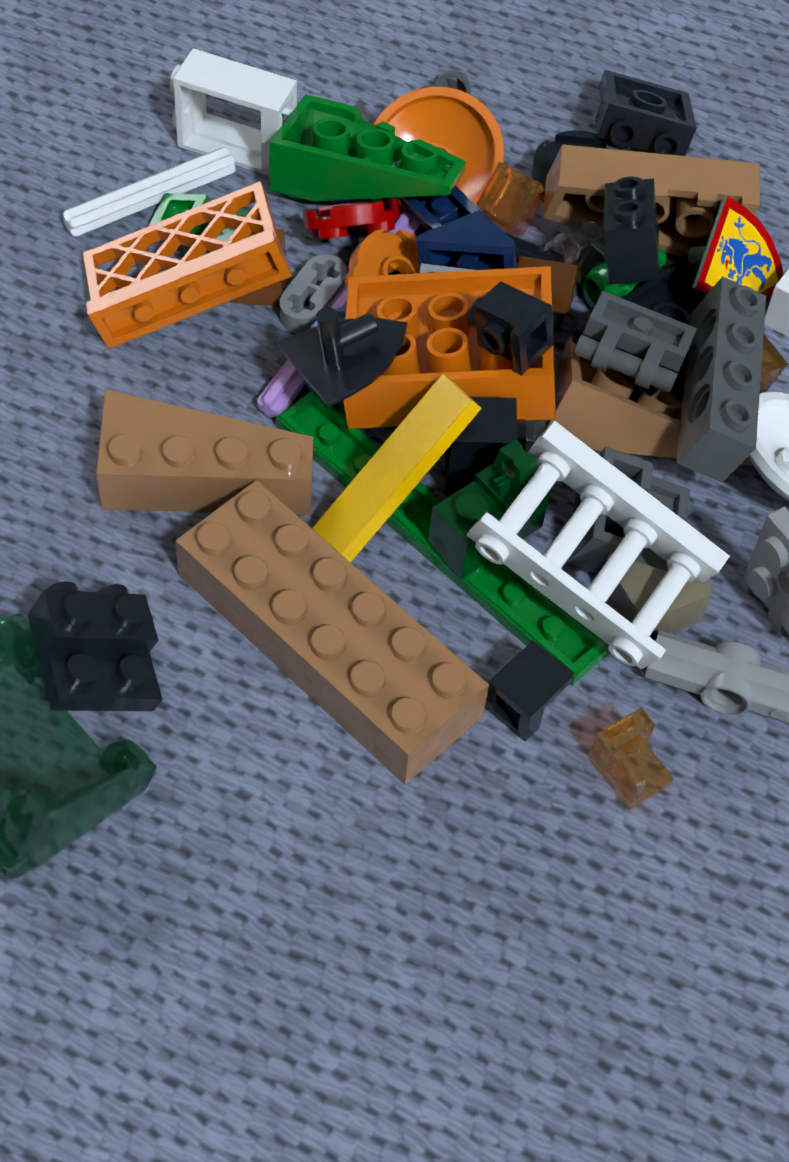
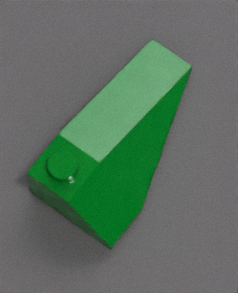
(335, 155)

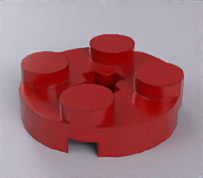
(367, 215)

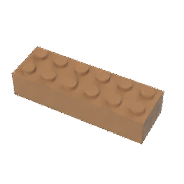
(331, 630)

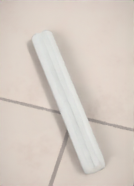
(148, 192)

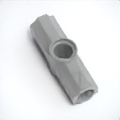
(724, 675)

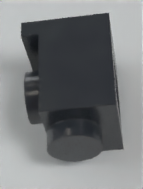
(512, 325)

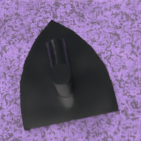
(344, 354)

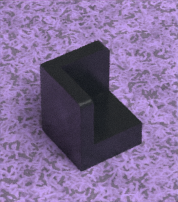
(525, 688)

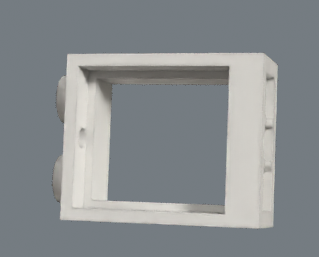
(237, 83)

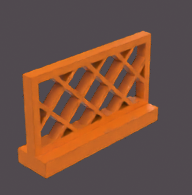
(189, 283)

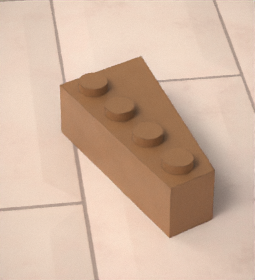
(685, 190)
(193, 459)

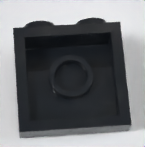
(644, 115)
(95, 648)

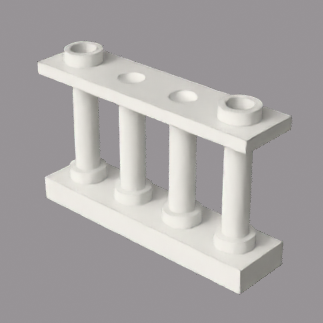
(645, 525)

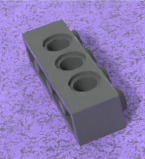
(722, 380)

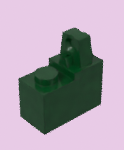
(490, 492)

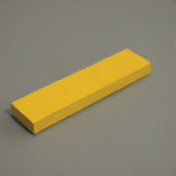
(397, 467)

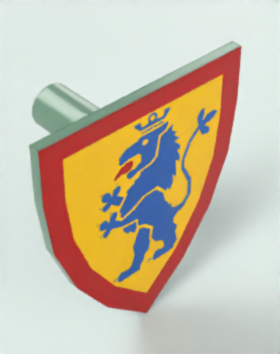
(738, 251)

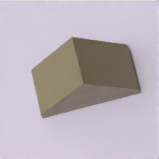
(641, 582)

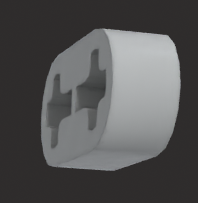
(305, 289)

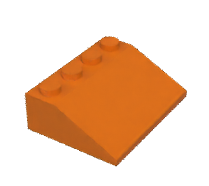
(444, 343)

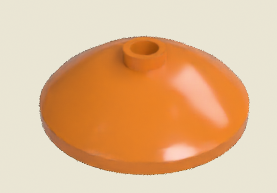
(454, 124)

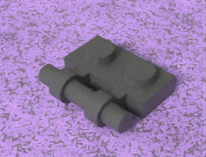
(637, 331)

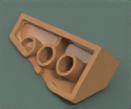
(613, 412)

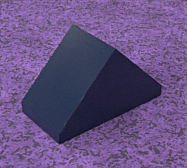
(467, 244)

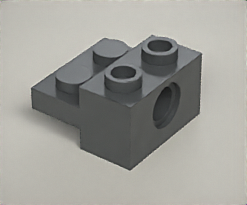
(607, 534)

